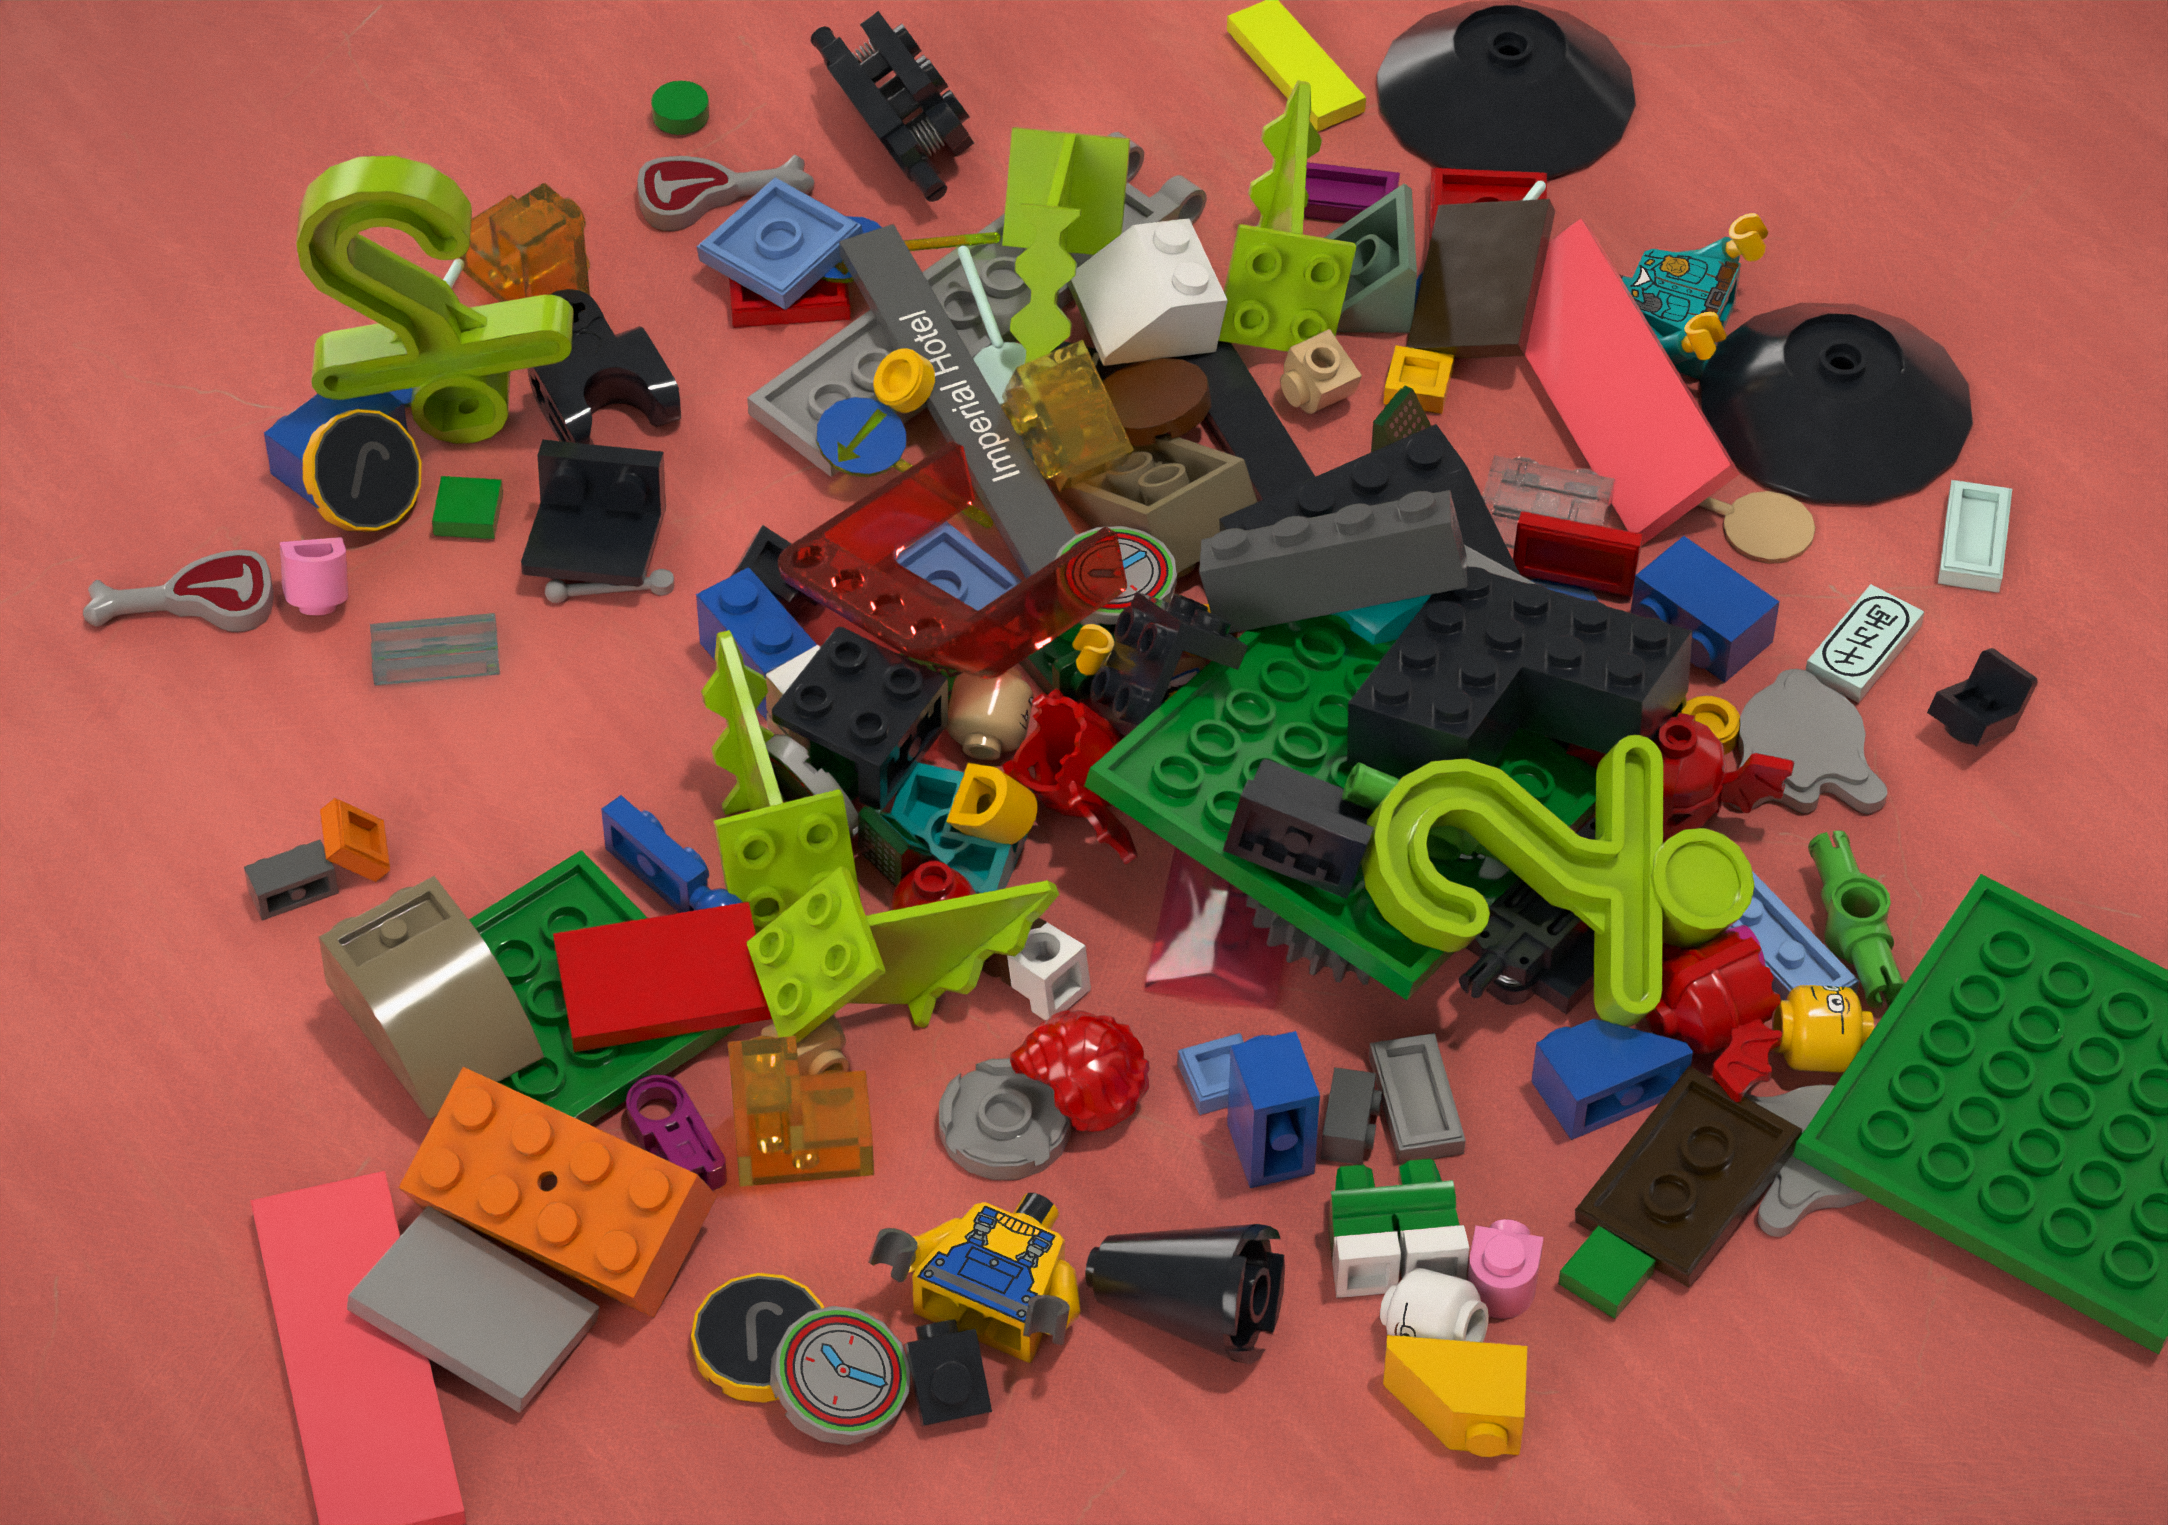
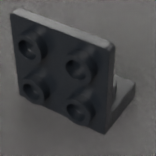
(596, 513)
(868, 709)
(1300, 828)

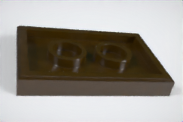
(1482, 278)
(1689, 1175)

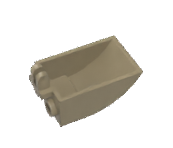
(427, 993)

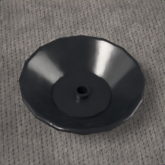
(1506, 89)
(1836, 403)

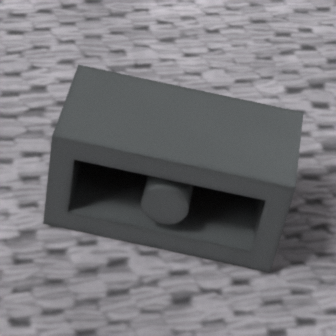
(291, 879)
(1348, 1116)

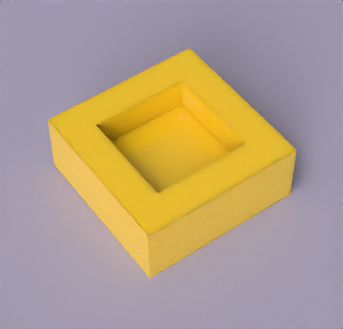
(1424, 372)

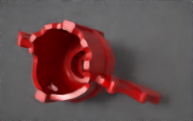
(1062, 751)
(1698, 777)
(1720, 1000)

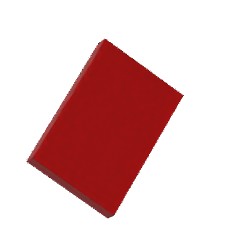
(659, 977)

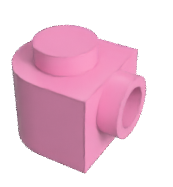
(314, 574)
(1505, 1267)

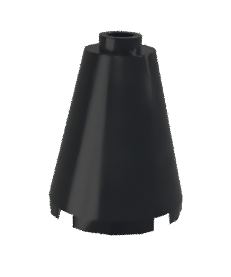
(1195, 1284)

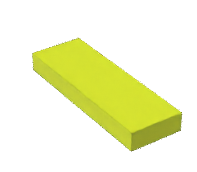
(1291, 54)

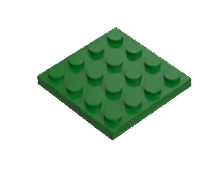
(522, 941)

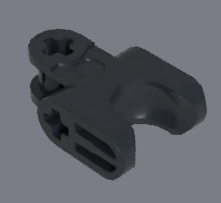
(601, 373)

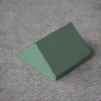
(1383, 268)

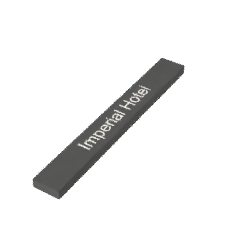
(960, 398)

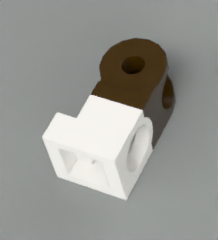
(1047, 971)

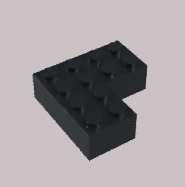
(1510, 660)

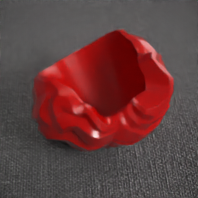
(1090, 1066)

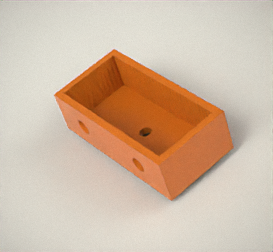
(609, 1223)

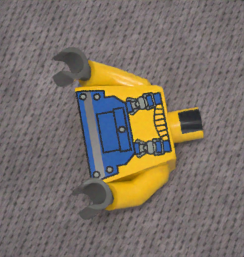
(990, 1274)

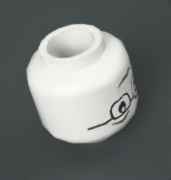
(1434, 1308)

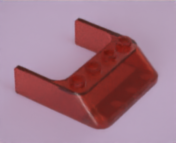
(855, 573)

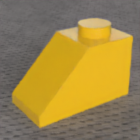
(1461, 1390)

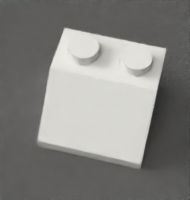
(1150, 295)

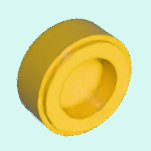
(904, 380)
(1718, 716)

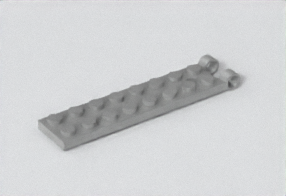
(848, 360)

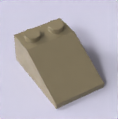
(1168, 491)

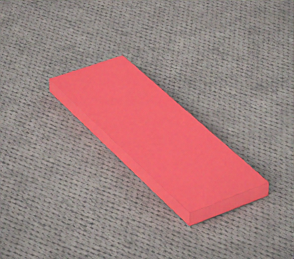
(1620, 389)
(357, 1393)

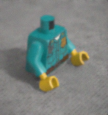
(1694, 292)

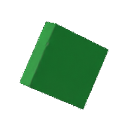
(467, 507)
(1606, 1272)

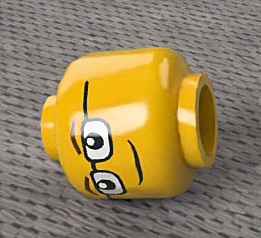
(1821, 1027)

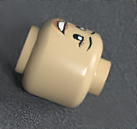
(989, 713)

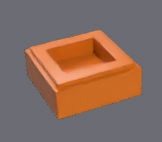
(355, 839)

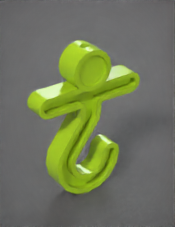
(424, 336)
(1619, 884)

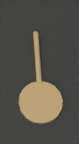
(1766, 526)

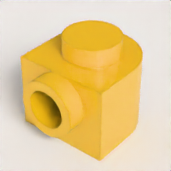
(992, 806)

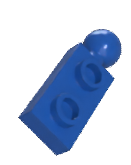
(656, 859)

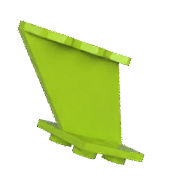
(1059, 199)
(1278, 280)
(778, 846)
(835, 955)

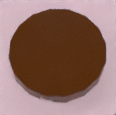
(1159, 398)

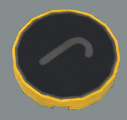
(362, 470)
(741, 1329)

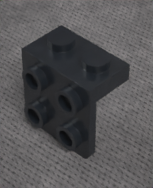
(1146, 653)

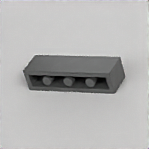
(1334, 561)

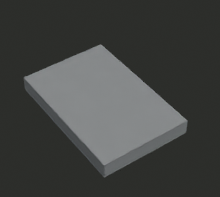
(473, 1308)

